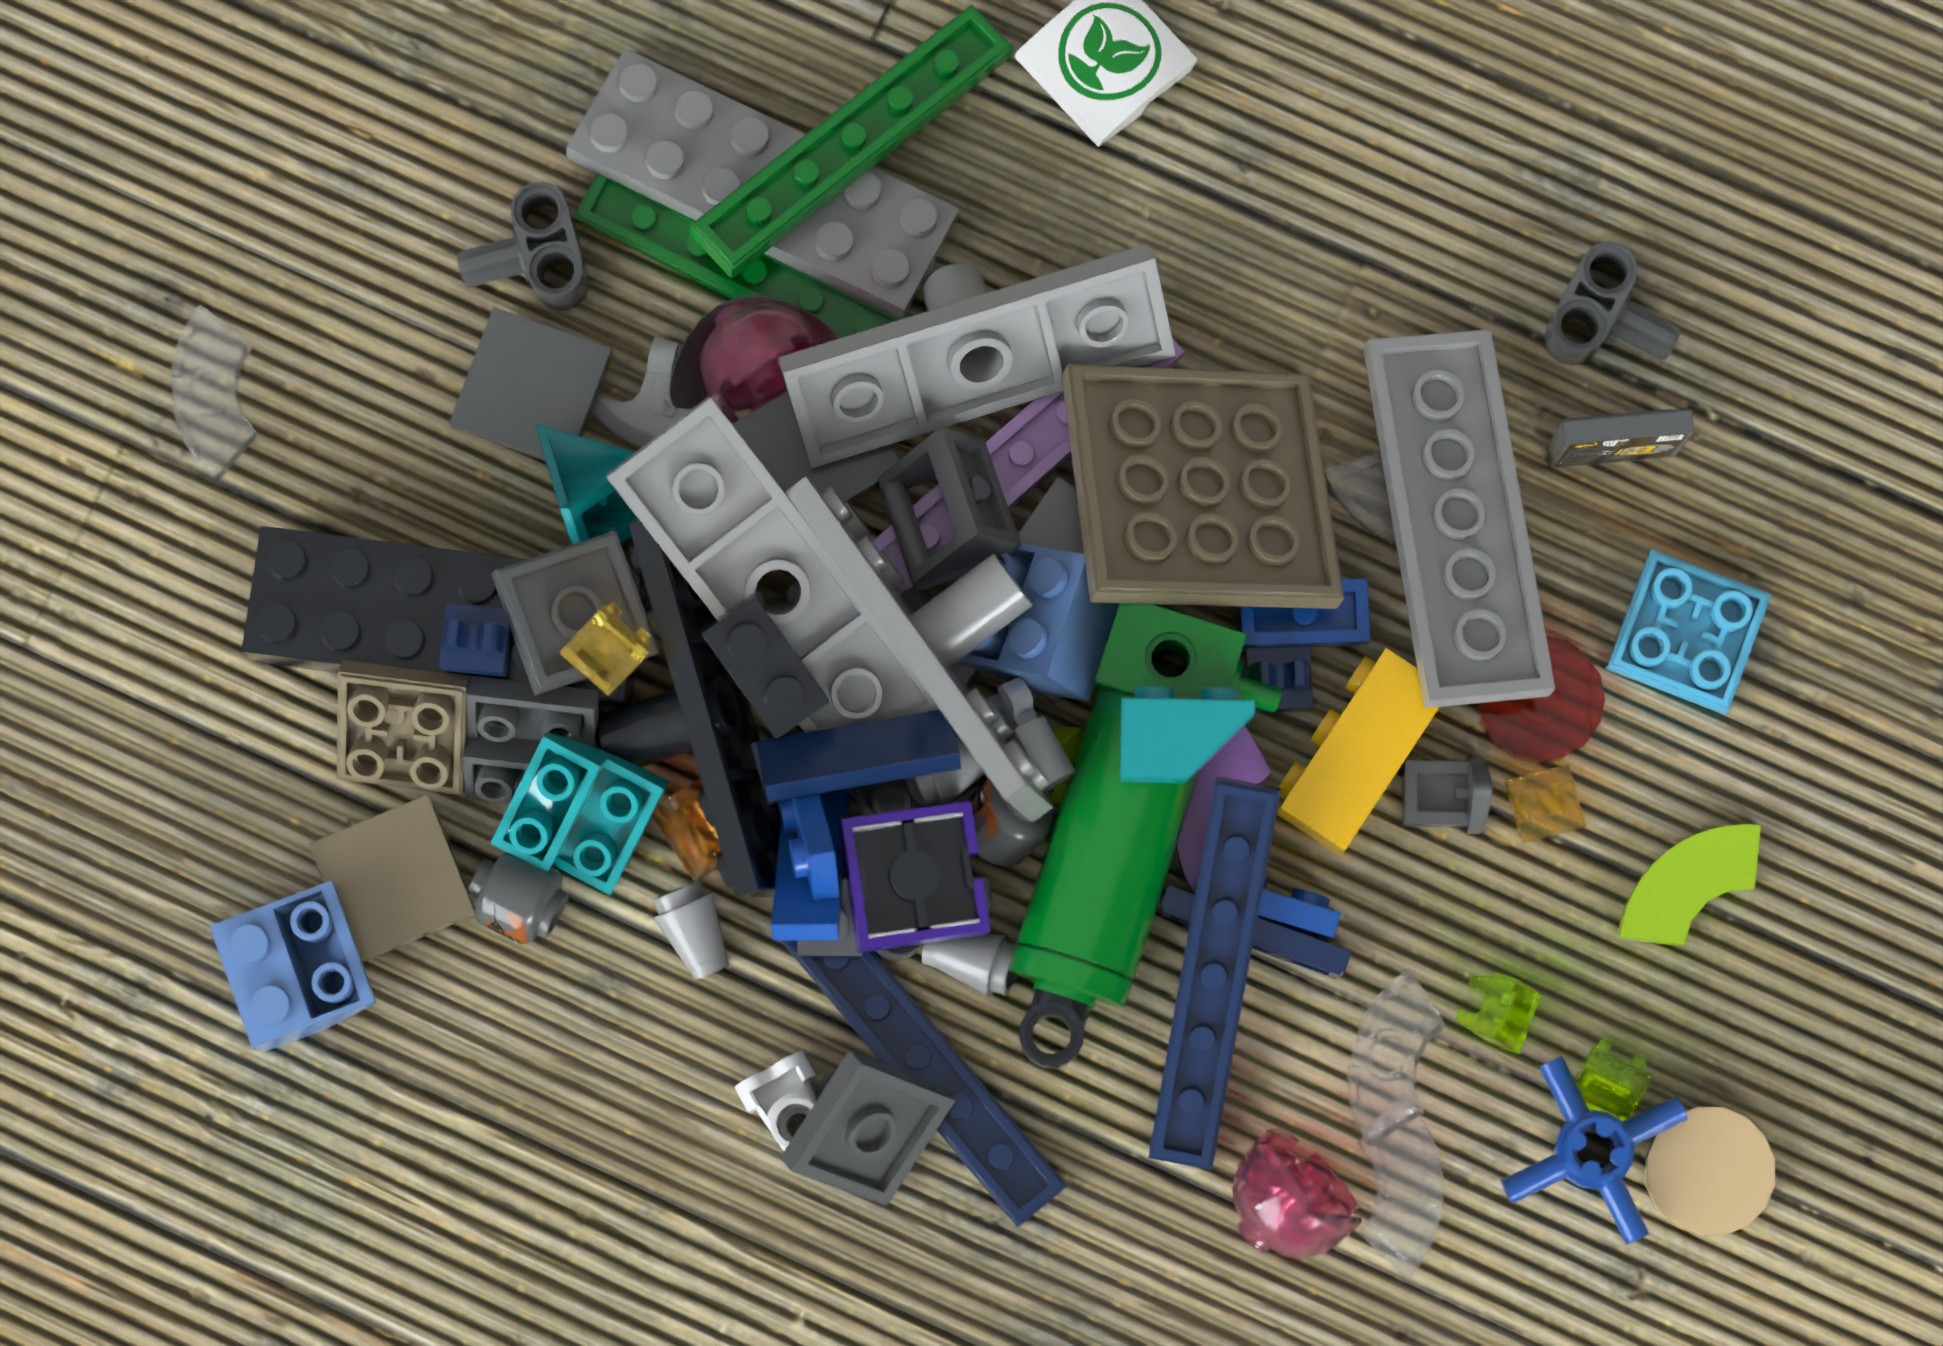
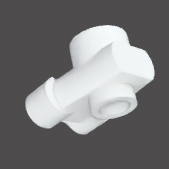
(780, 1094)

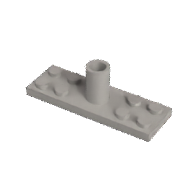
(975, 352)
(732, 524)
(936, 637)

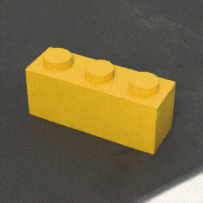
(1356, 752)

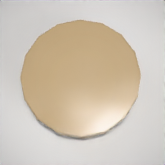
(1710, 1172)

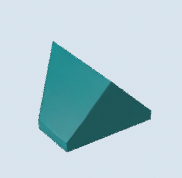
(581, 486)

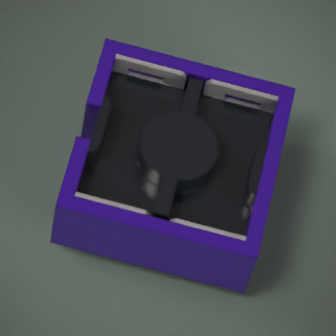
(913, 877)

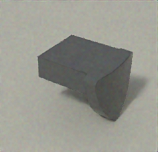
(1446, 794)

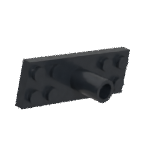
(699, 715)

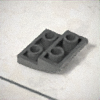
(508, 725)

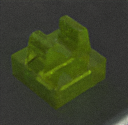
(1504, 1012)
(1612, 1083)

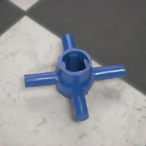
(1619, 1139)

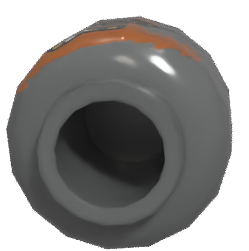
(1002, 831)
(518, 898)

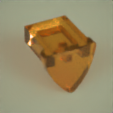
(688, 831)

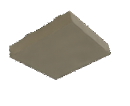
(401, 727)
(395, 877)

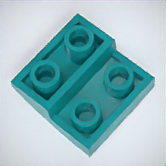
(579, 811)

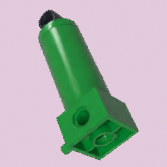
(1113, 835)

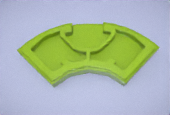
(1688, 878)

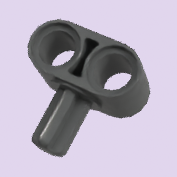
(532, 250)
(1607, 311)

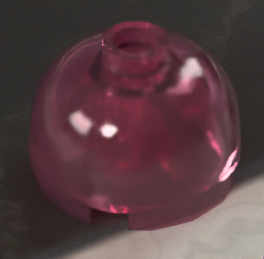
(743, 352)
(1291, 1202)

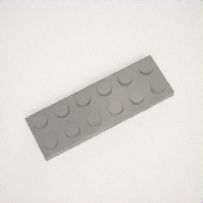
(700, 146)
(1458, 519)

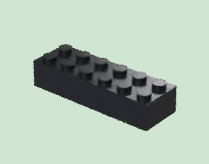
(372, 603)

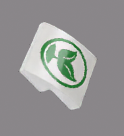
(1105, 62)

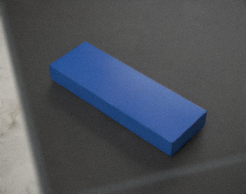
(793, 910)

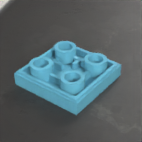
(1688, 631)

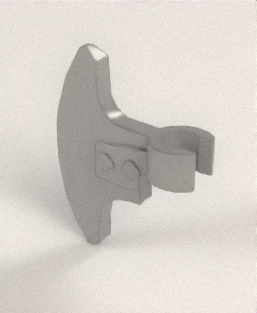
(651, 409)

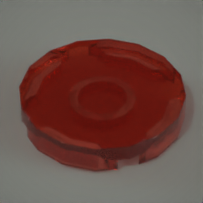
(1551, 725)

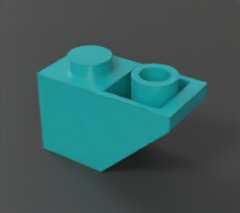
(1176, 737)

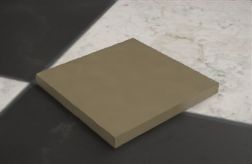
(1201, 487)

